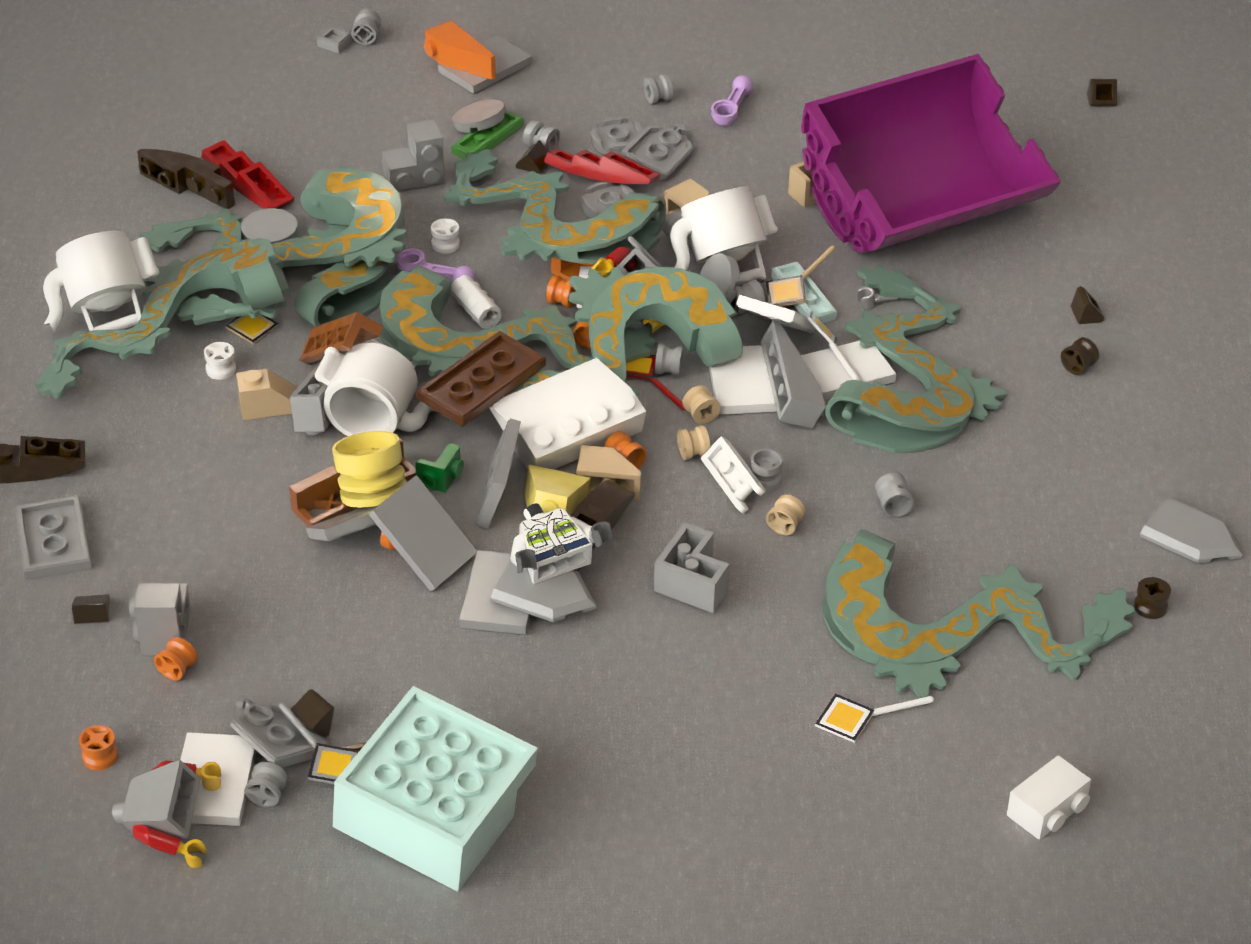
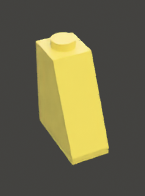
(555, 489)

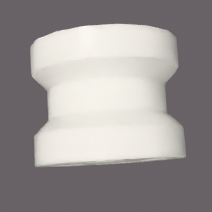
(445, 236)
(220, 360)

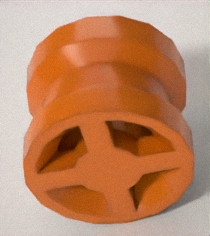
(558, 291)
(176, 658)
(98, 747)

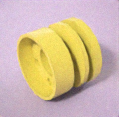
(368, 467)

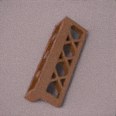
(340, 334)
(321, 491)

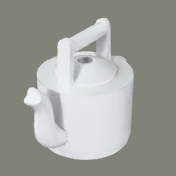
(726, 224)
(100, 275)
(370, 389)

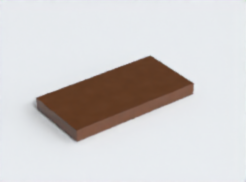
(481, 378)

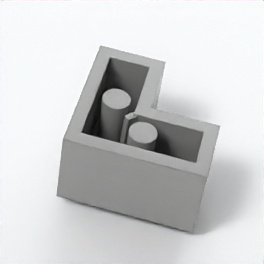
(420, 162)
(689, 570)
(160, 614)

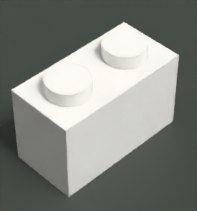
(1049, 797)

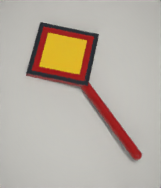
(645, 369)

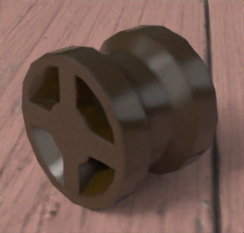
(1079, 356)
(1152, 598)

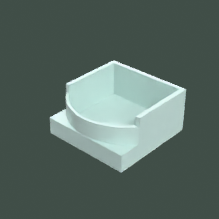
(433, 787)

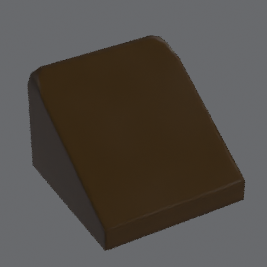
(91, 609)

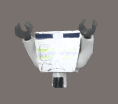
(555, 543)

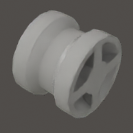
(658, 88)
(669, 360)
(266, 784)

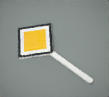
(832, 339)
(849, 718)

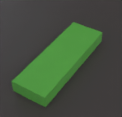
(489, 138)

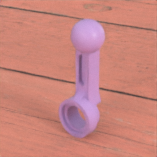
(726, 110)
(410, 258)

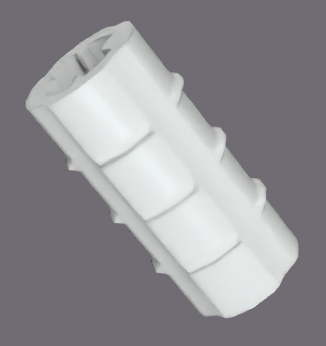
(475, 301)

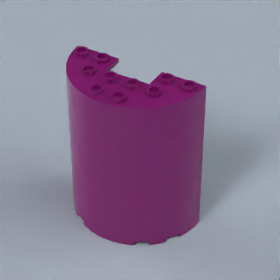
(918, 155)

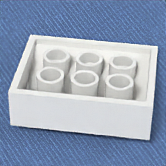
(570, 412)

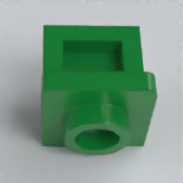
(442, 473)

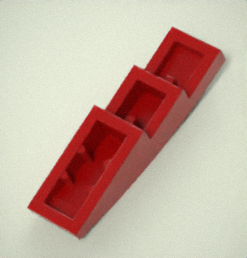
(608, 168)
(249, 179)

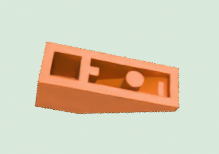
(459, 50)

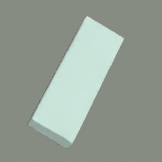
(815, 298)

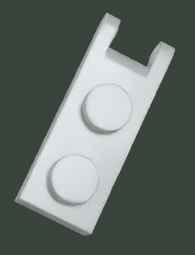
(731, 473)

